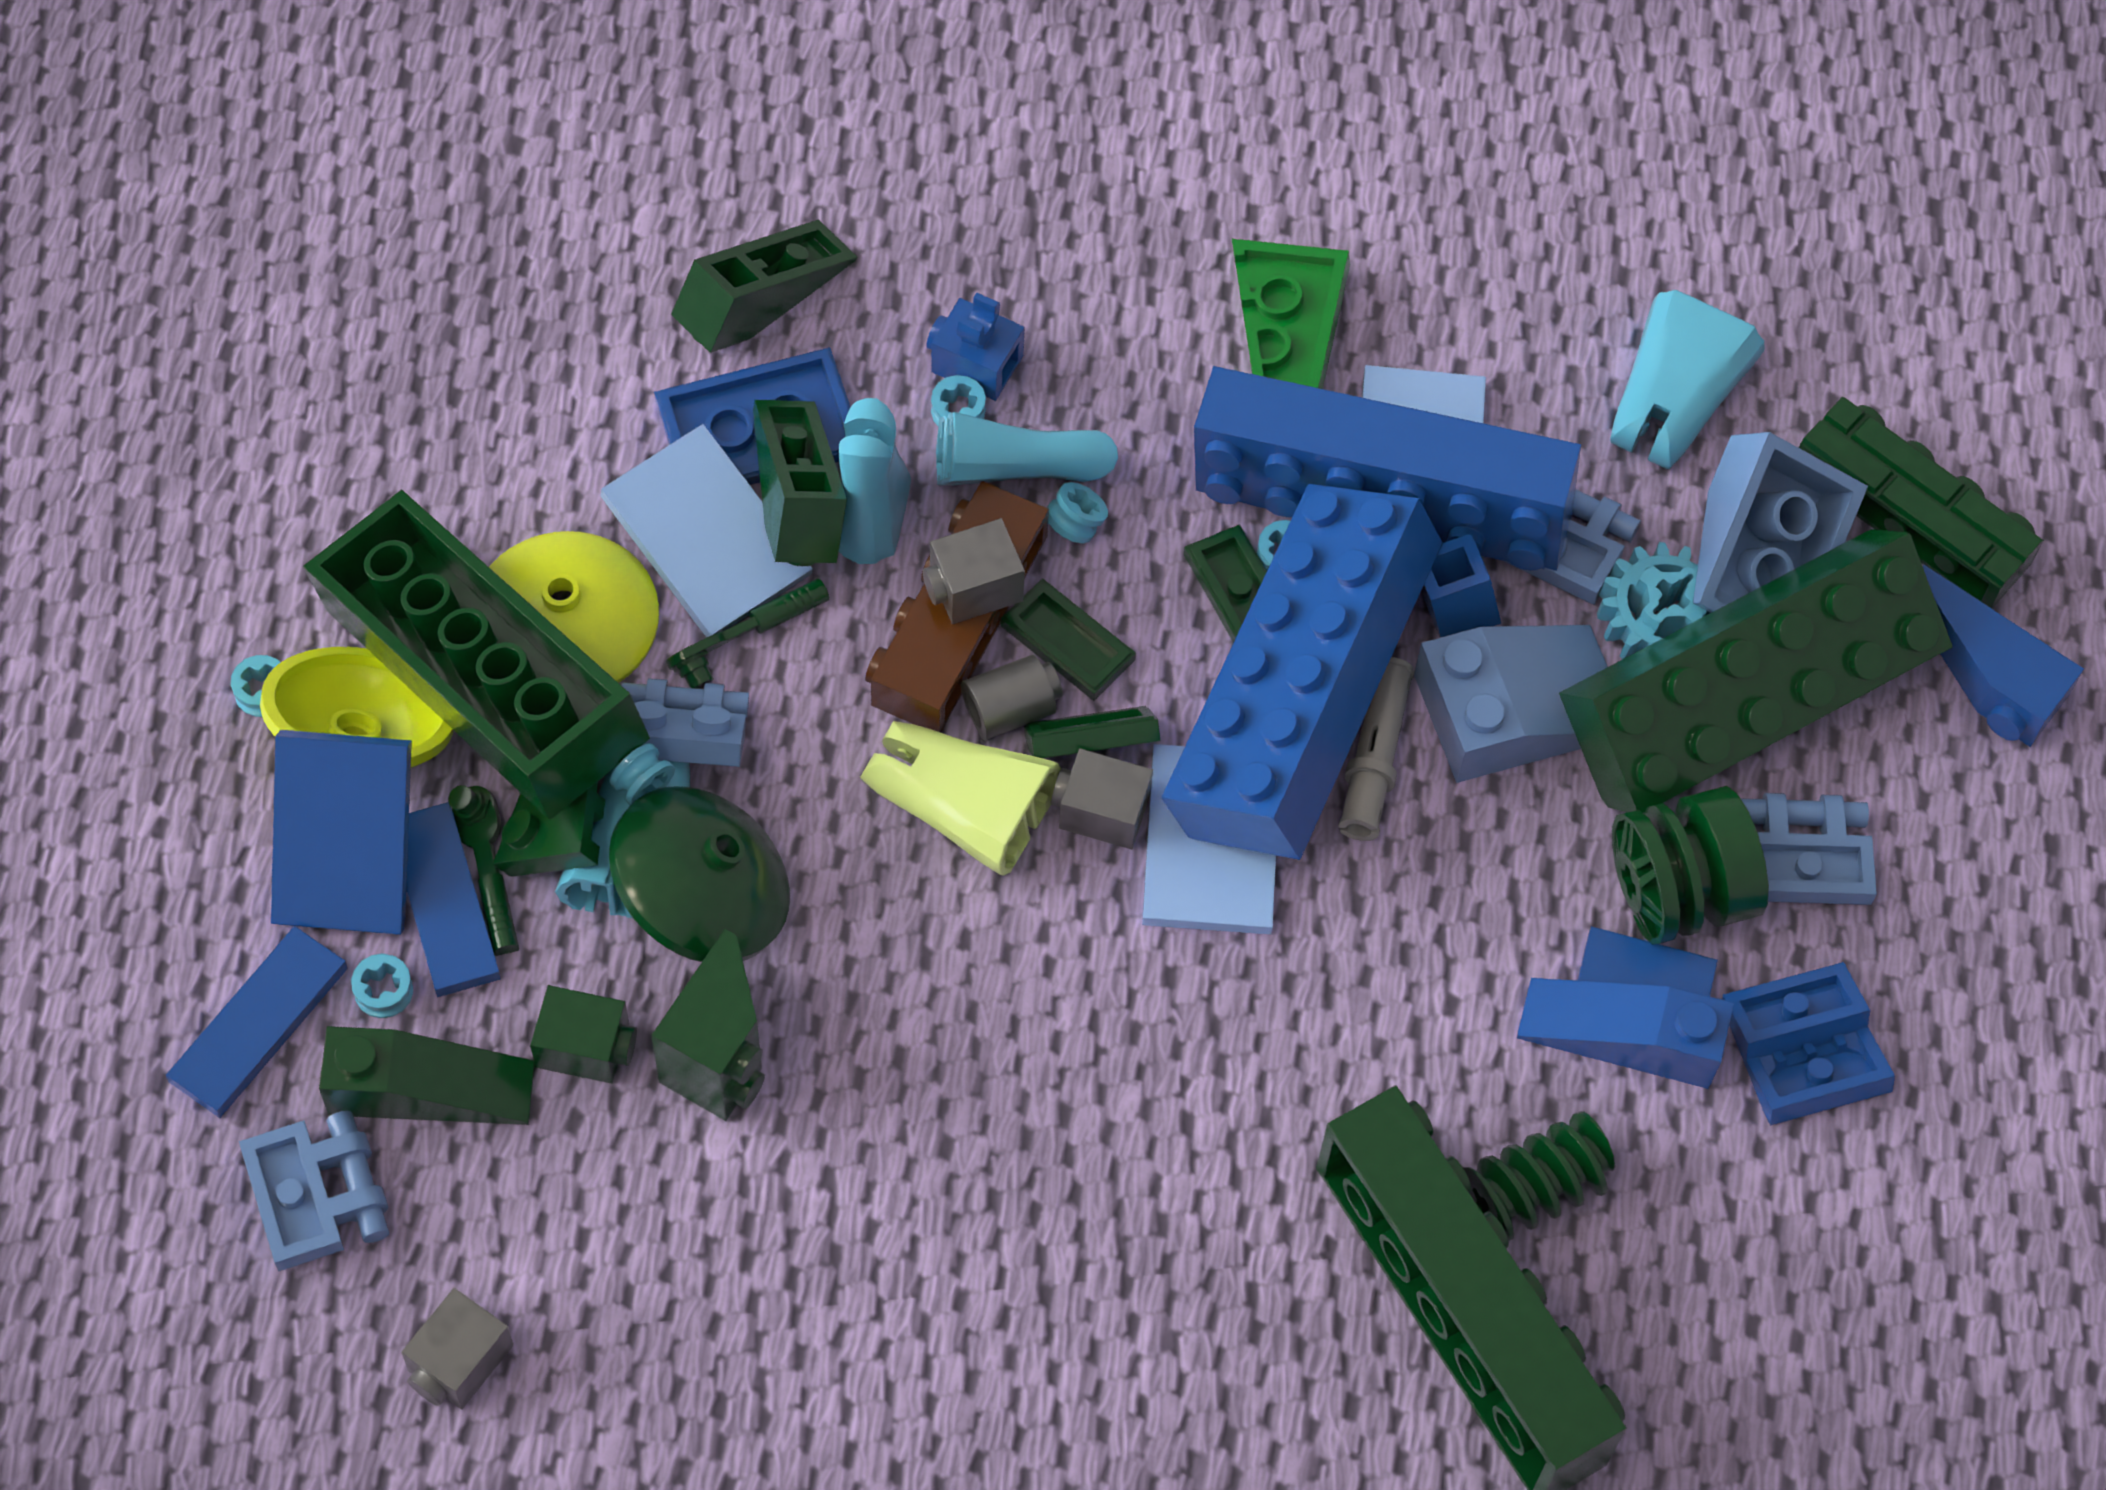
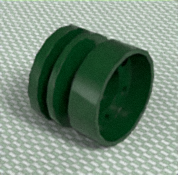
(1690, 864)

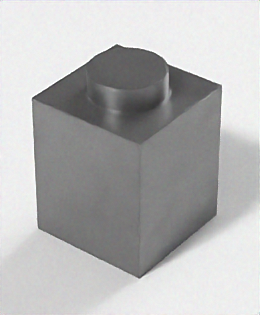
(974, 571)
(1103, 798)
(455, 1351)

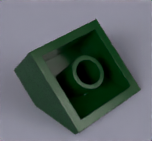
(710, 1035)

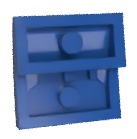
(1808, 1043)

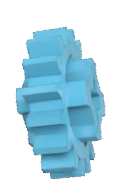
(1649, 586)

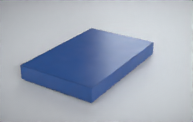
(727, 404)
(340, 831)

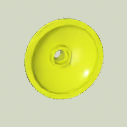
(611, 601)
(350, 695)

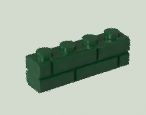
(1910, 493)

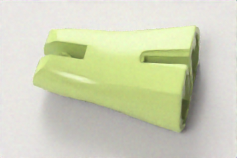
(965, 790)

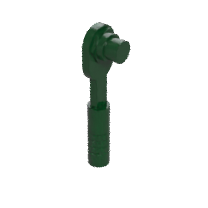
(692, 660)
(478, 828)

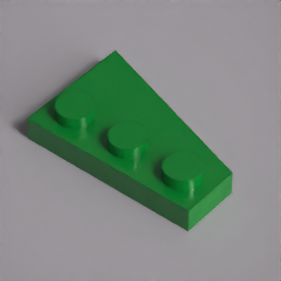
(1290, 307)

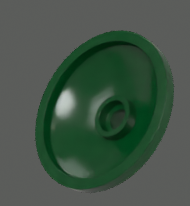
(696, 868)

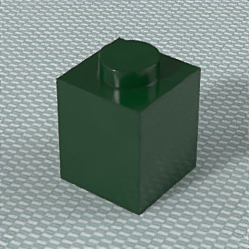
(582, 1035)

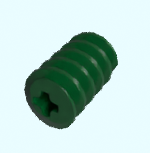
(1542, 1172)

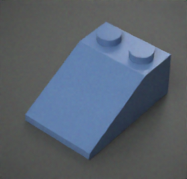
(1768, 516)
(1499, 693)

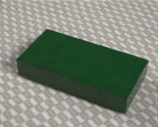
(1068, 639)
(1092, 732)

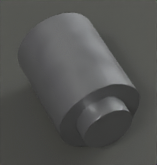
(1011, 696)

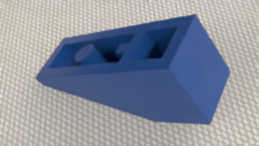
(2001, 666)
(1630, 1026)

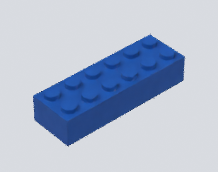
(1272, 437)
(1303, 670)

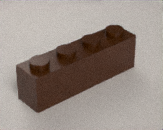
(930, 655)

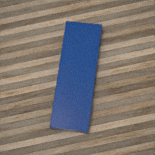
(446, 904)
(256, 1022)

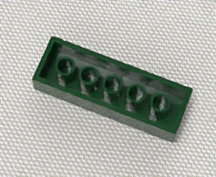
(477, 653)
(1756, 670)
(1470, 1293)

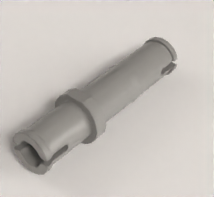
(1372, 769)

